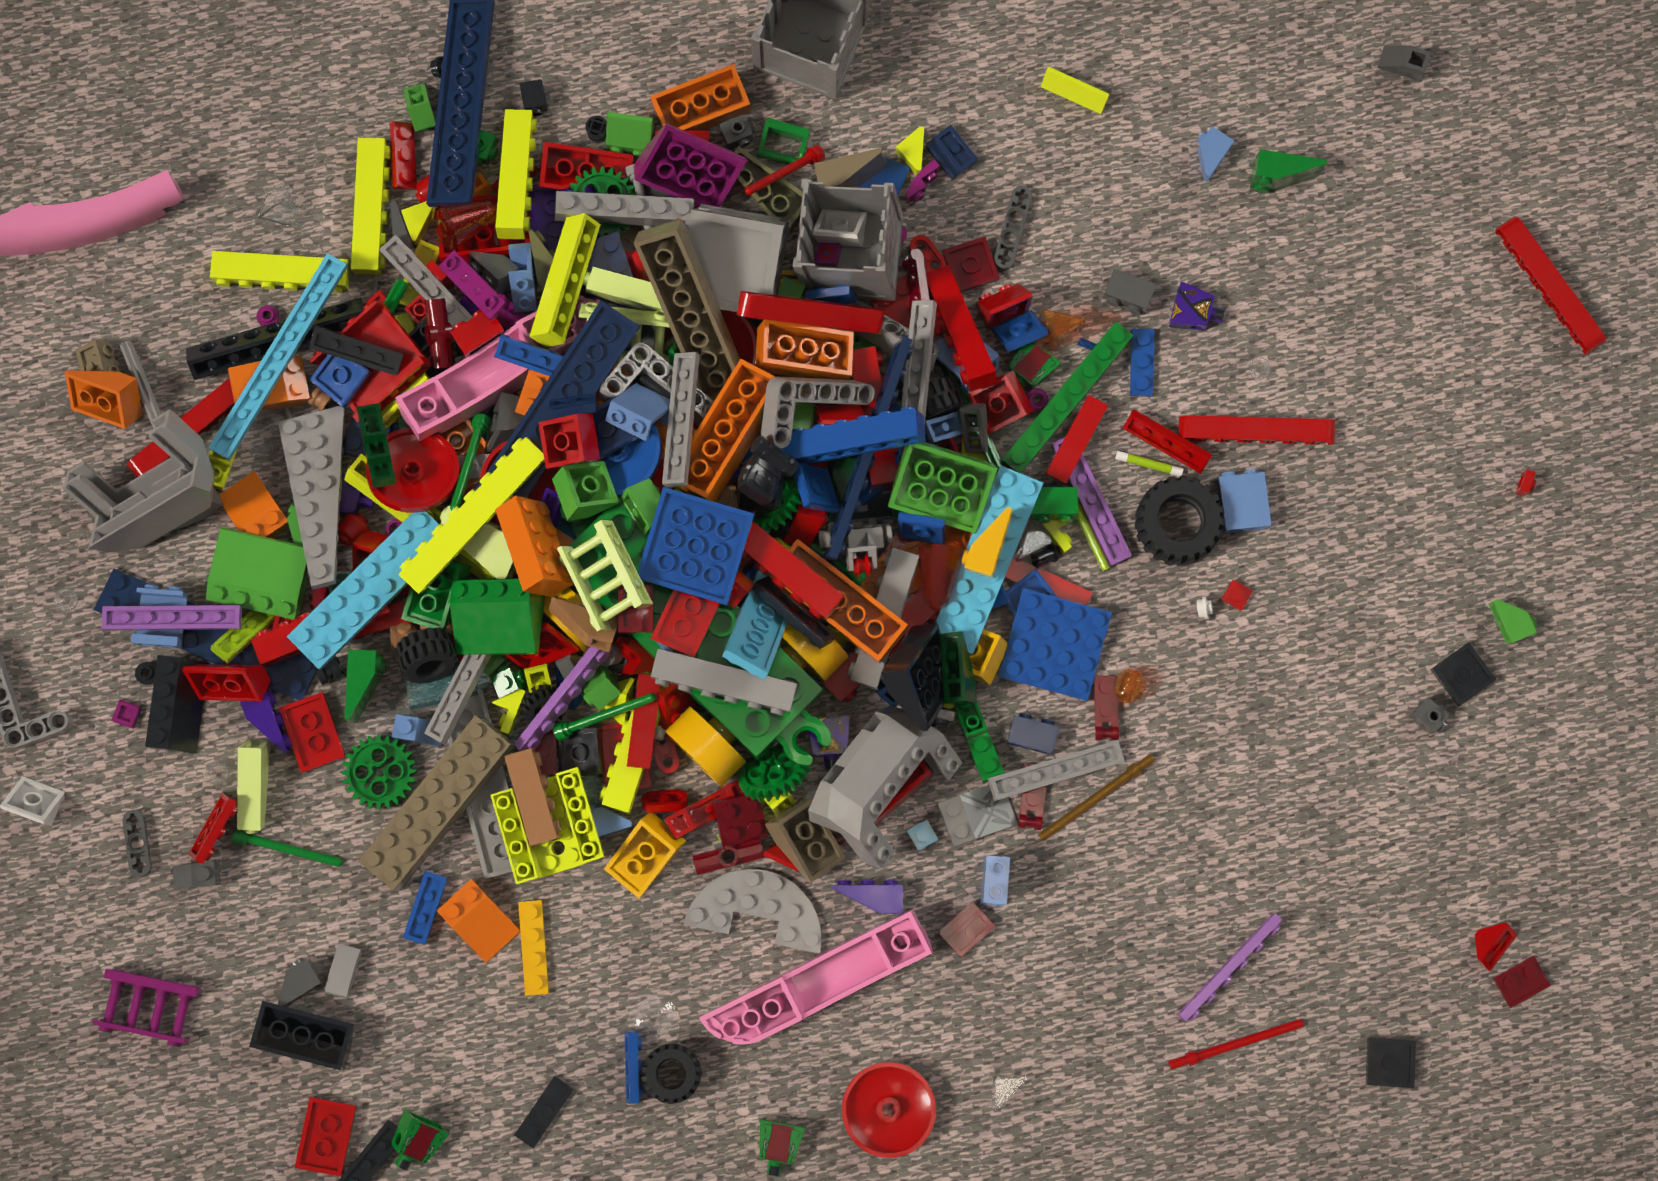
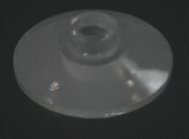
(666, 1017)

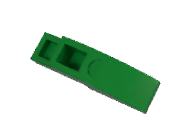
(978, 741)

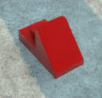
(638, 659)

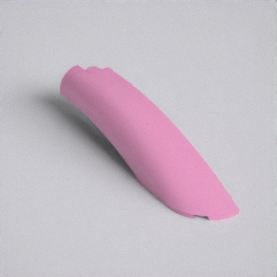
(80, 223)
(474, 382)
(820, 981)

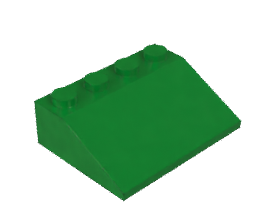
(495, 617)

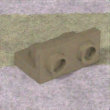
(97, 357)

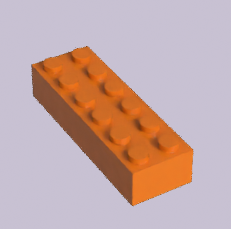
(727, 431)
(859, 615)

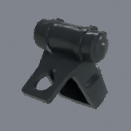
(764, 470)

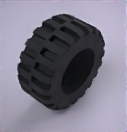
(1196, 495)

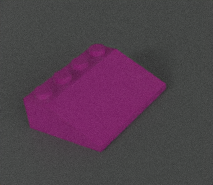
(688, 167)

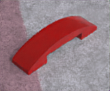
(699, 813)

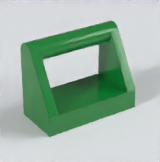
(785, 130)

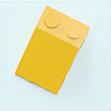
(986, 549)
(987, 656)
(644, 854)

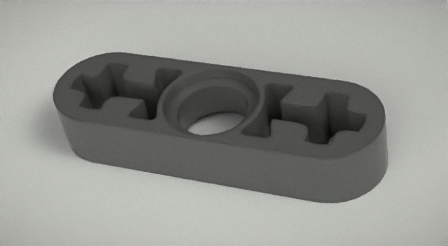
(128, 840)

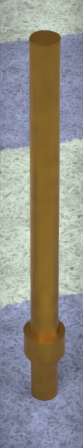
(1133, 770)

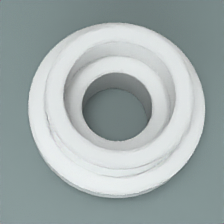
(1204, 607)

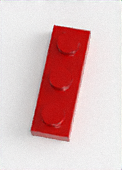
(403, 155)

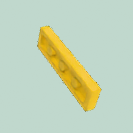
(533, 947)

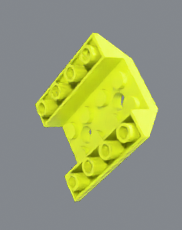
(577, 826)

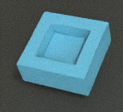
(922, 835)

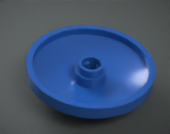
(635, 461)

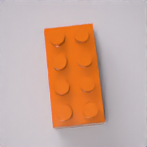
(702, 101)
(804, 350)
(533, 546)

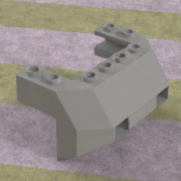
(152, 501)
(872, 774)

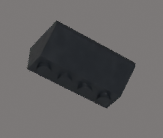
(174, 708)
(302, 1036)

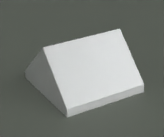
(840, 227)
(33, 801)

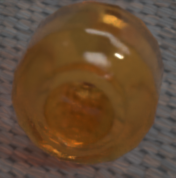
(1130, 685)

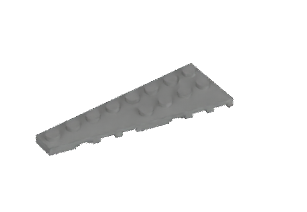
(314, 468)

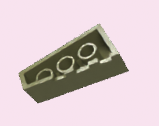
(779, 198)

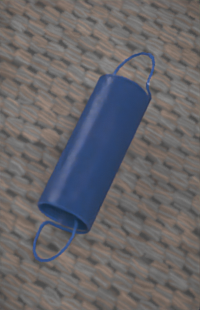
(1086, 344)

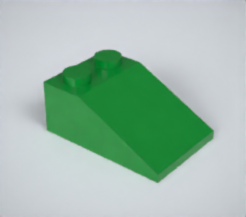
(1277, 170)
(433, 605)
(363, 677)

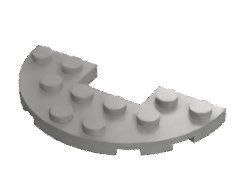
(759, 895)

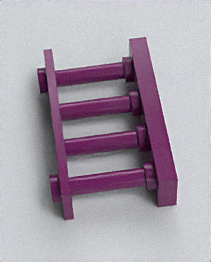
(480, 291)
(140, 984)

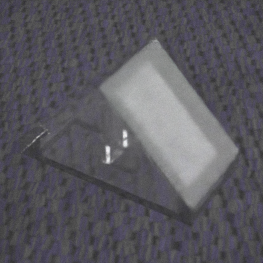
(1033, 540)

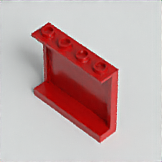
(381, 327)

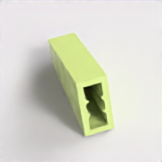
(621, 289)
(489, 549)
(252, 784)

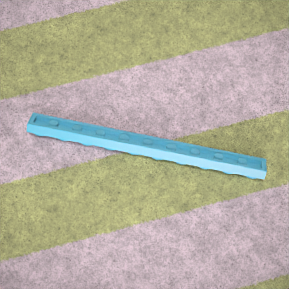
(278, 357)

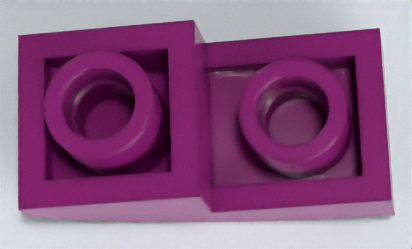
(918, 187)

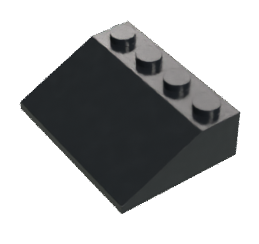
(916, 676)

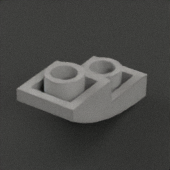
(342, 971)

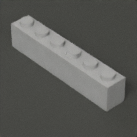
(622, 208)
(893, 595)
(723, 681)

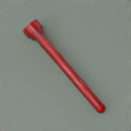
(812, 155)

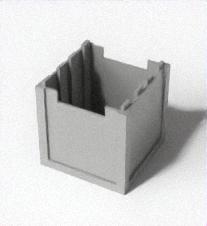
(809, 41)
(738, 251)
(866, 269)

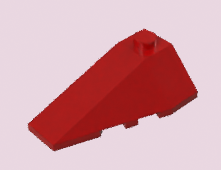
(564, 162)

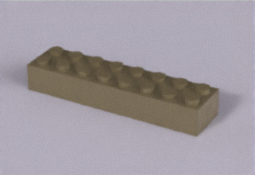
(688, 302)
(437, 803)

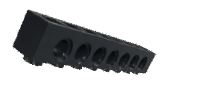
(252, 345)

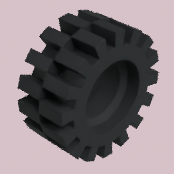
(534, 699)

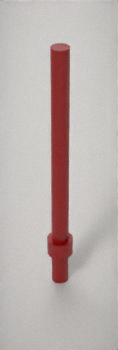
(1191, 1058)

